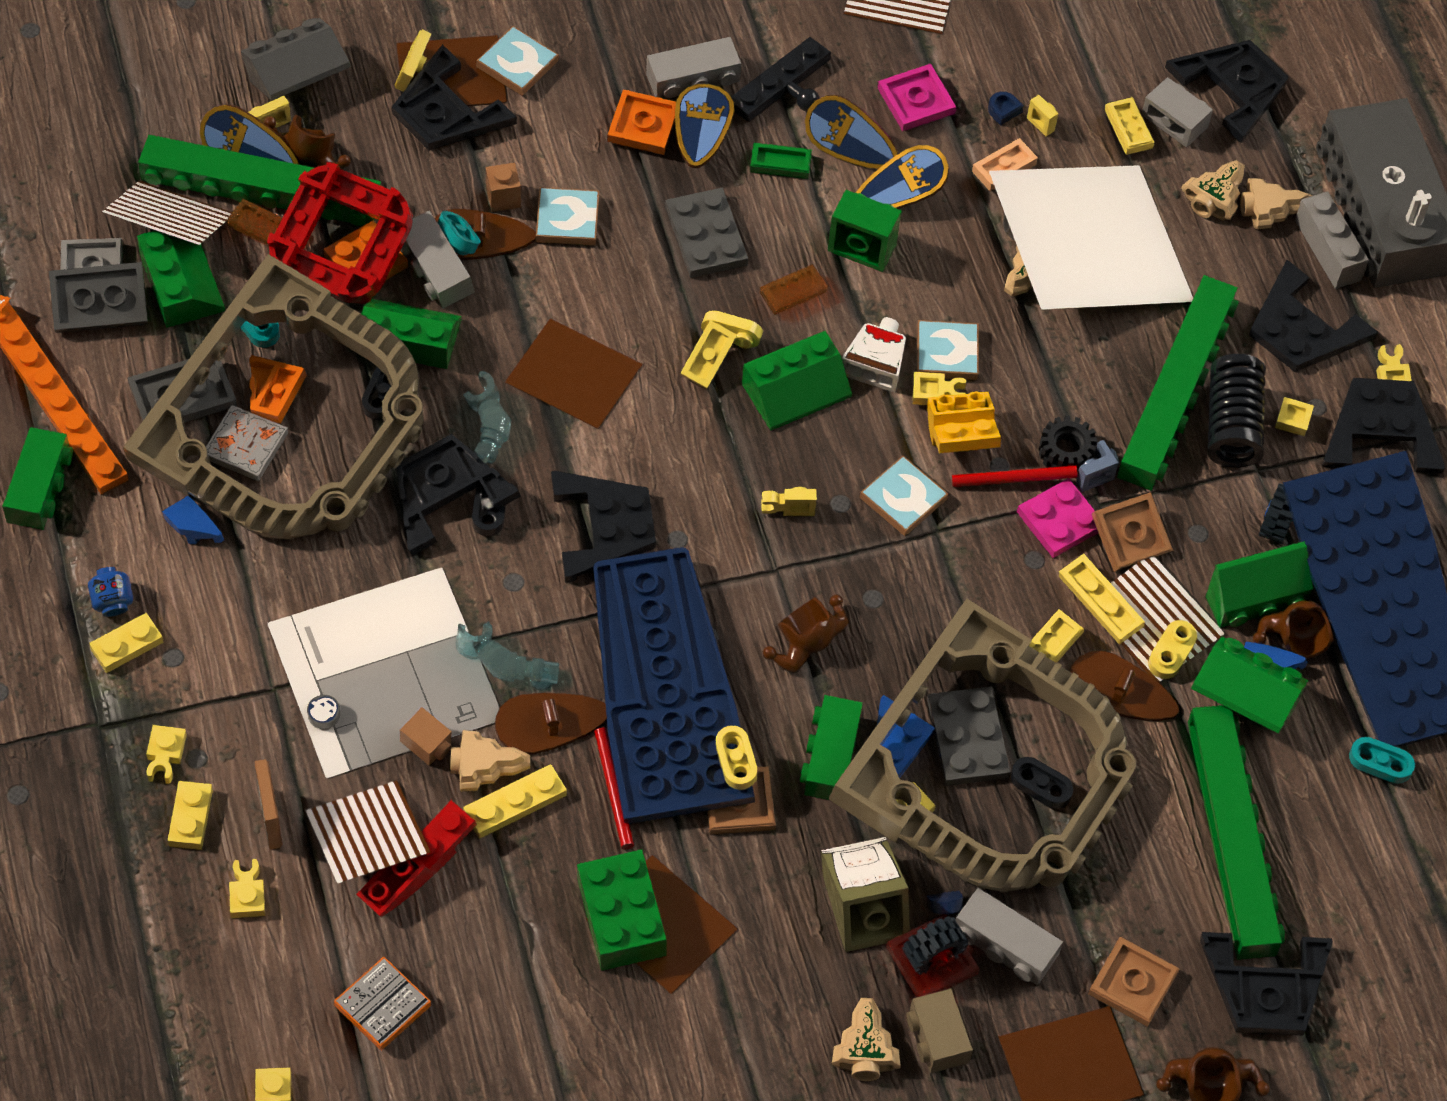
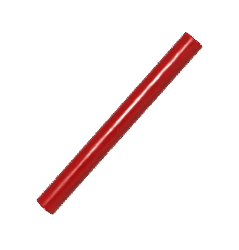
(1014, 476)
(604, 748)

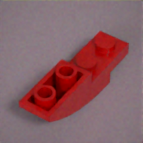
(398, 882)

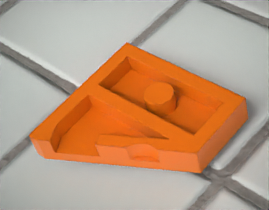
(273, 387)

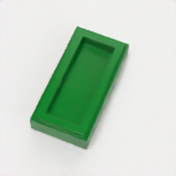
(780, 160)

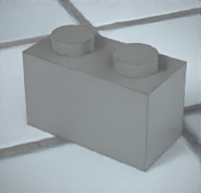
(1177, 112)

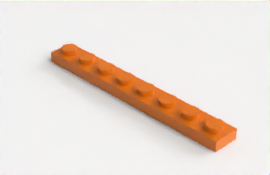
(59, 402)

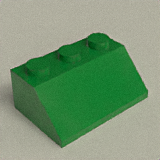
(179, 278)
(424, 332)
(796, 380)
(1259, 584)
(1250, 684)

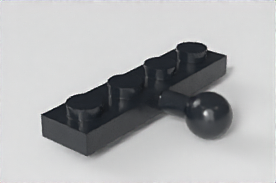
(782, 79)

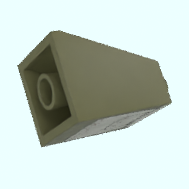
(866, 893)

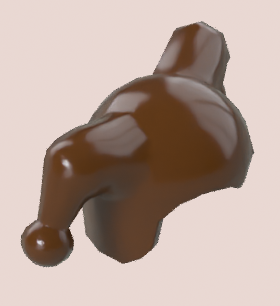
(309, 145)
(1302, 628)
(808, 632)
(1213, 1075)

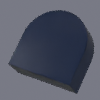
(1004, 107)
(945, 902)

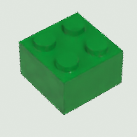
(864, 230)

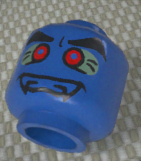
(110, 592)

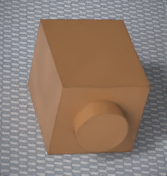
(503, 187)
(426, 737)

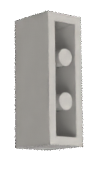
(702, 63)
(1331, 240)
(436, 262)
(1008, 937)

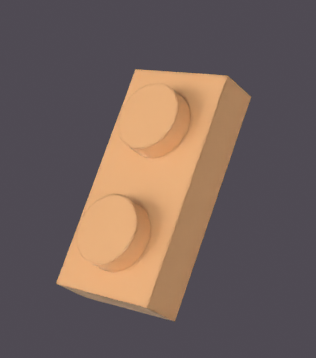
(1011, 157)

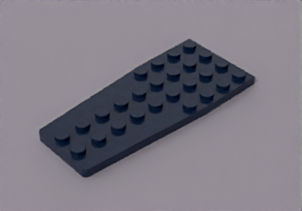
(1380, 590)
(663, 687)

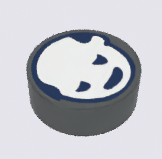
(323, 711)

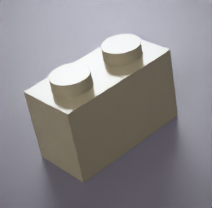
(939, 1031)

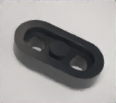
(375, 394)
(485, 511)
(1043, 782)

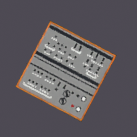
(382, 1003)

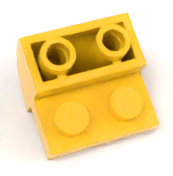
(962, 422)

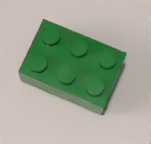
(621, 910)

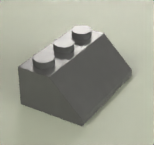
(294, 58)

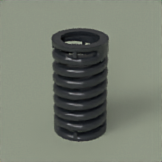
(1236, 410)

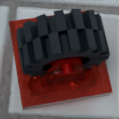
(933, 956)

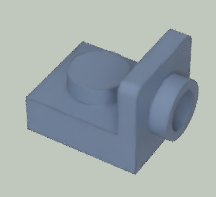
(1098, 469)

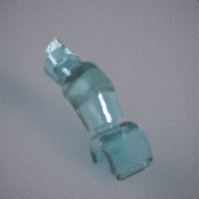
(494, 419)
(500, 661)

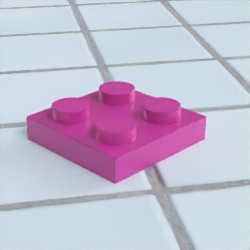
(916, 97)
(1059, 517)

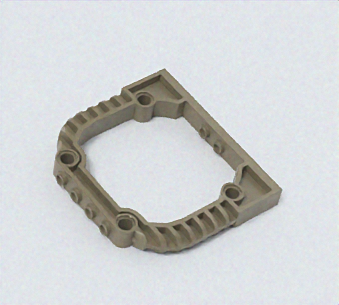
(274, 297)
(972, 643)

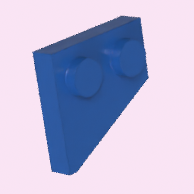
(907, 741)

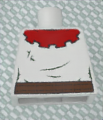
(876, 355)

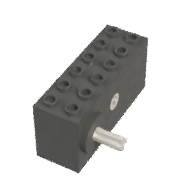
(1387, 190)

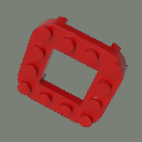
(357, 193)

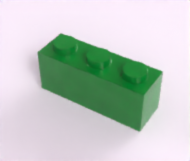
(37, 478)
(831, 746)

